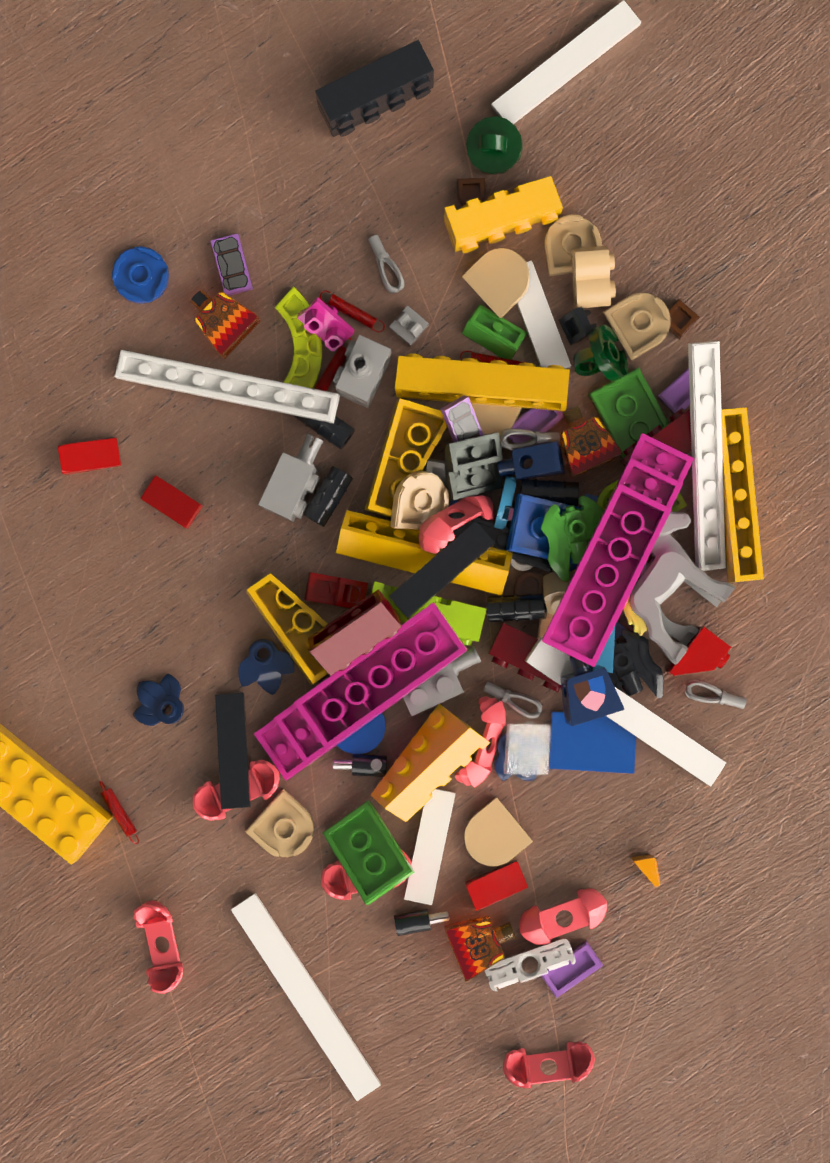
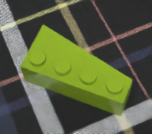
(464, 618)

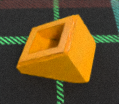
(648, 866)

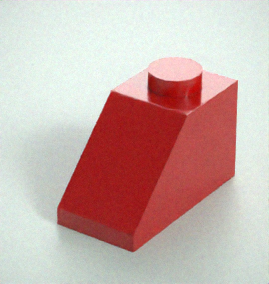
(703, 654)

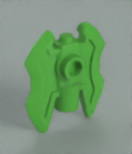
(569, 533)

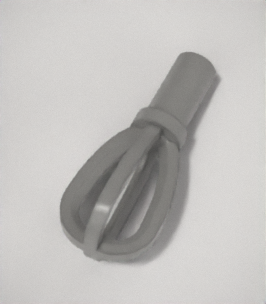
(381, 257)
(536, 438)
(505, 696)
(723, 696)

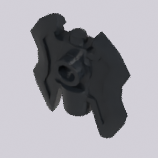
(634, 661)

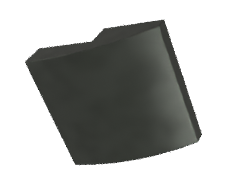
(473, 466)

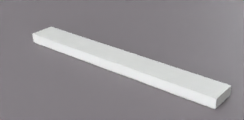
(227, 386)
(707, 454)
(638, 720)
(306, 996)

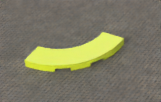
(307, 346)

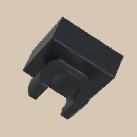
(576, 325)

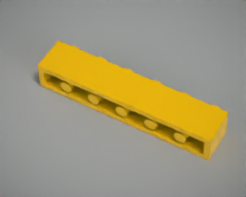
(482, 382)
(740, 507)
(379, 543)

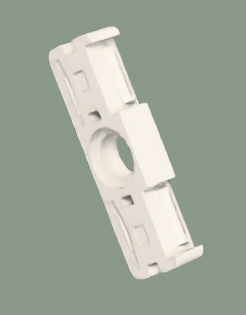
(548, 957)

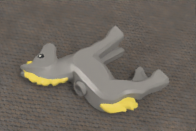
(660, 580)

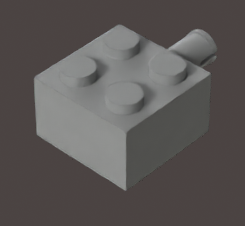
(363, 371)
(292, 482)
(441, 685)

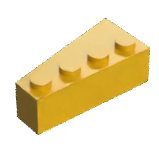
(406, 448)

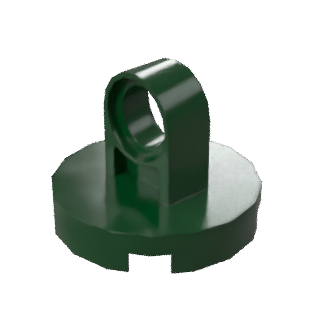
(494, 145)
(602, 354)

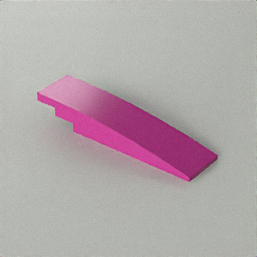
(618, 550)
(360, 691)

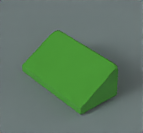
(494, 332)

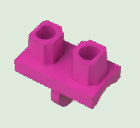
(326, 324)

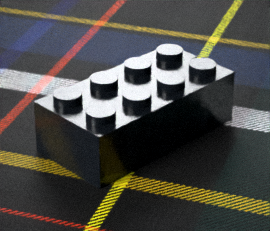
(376, 89)

